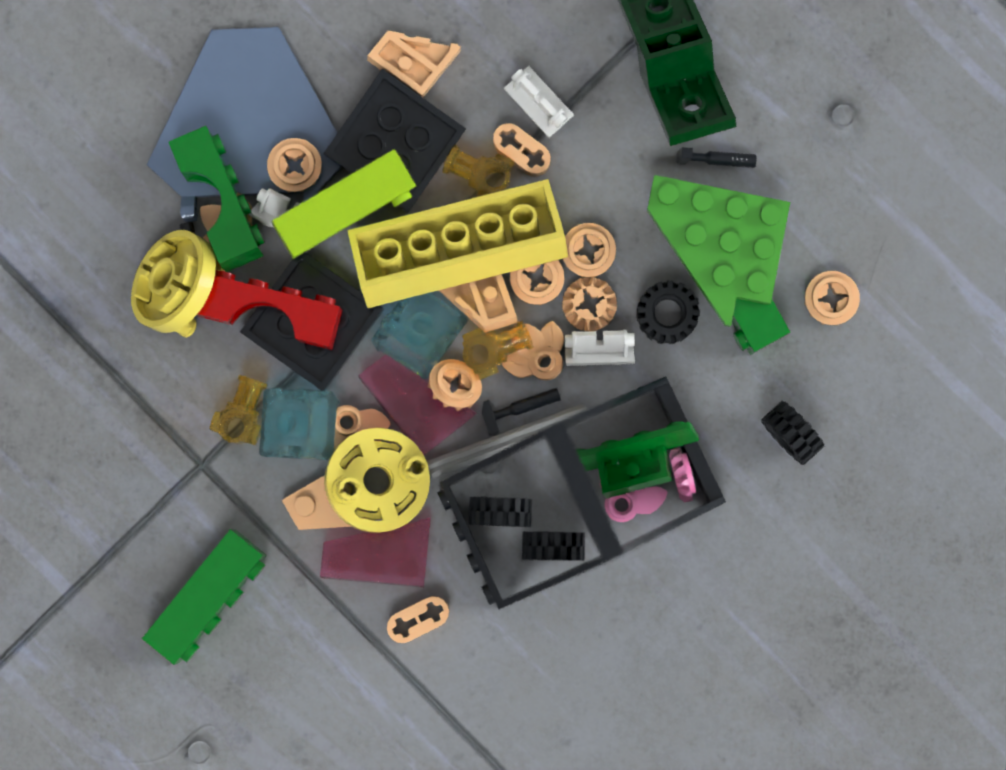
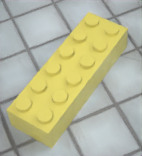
(457, 243)

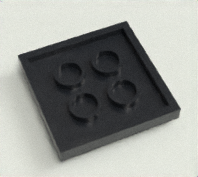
(397, 119)
(275, 333)

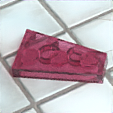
(412, 404)
(381, 557)

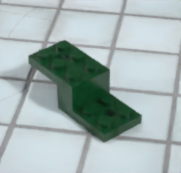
(678, 68)

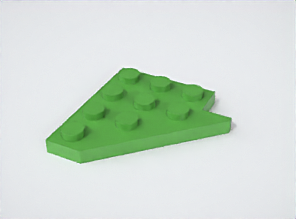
(722, 239)

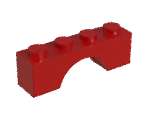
(313, 320)

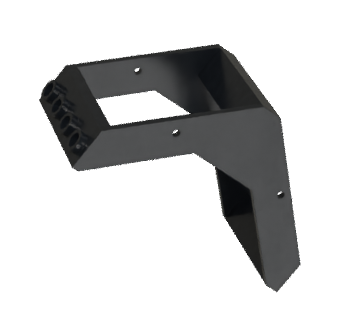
(583, 492)

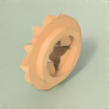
(294, 149)
(596, 236)
(840, 284)
(543, 293)
(583, 318)
(468, 384)

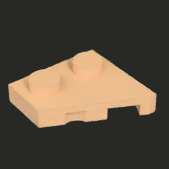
(412, 59)
(484, 302)
(311, 508)

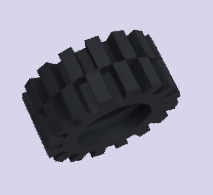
(676, 293)
(792, 432)
(500, 511)
(553, 546)

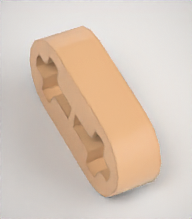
(526, 143)
(413, 612)

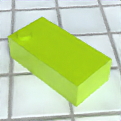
(344, 204)

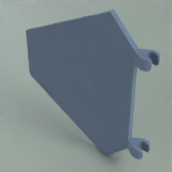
(254, 98)

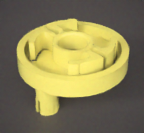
(173, 285)
(405, 470)

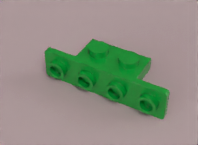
(637, 460)

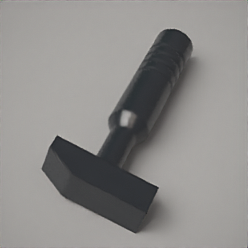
(716, 158)
(517, 408)

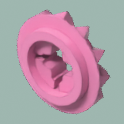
(682, 474)

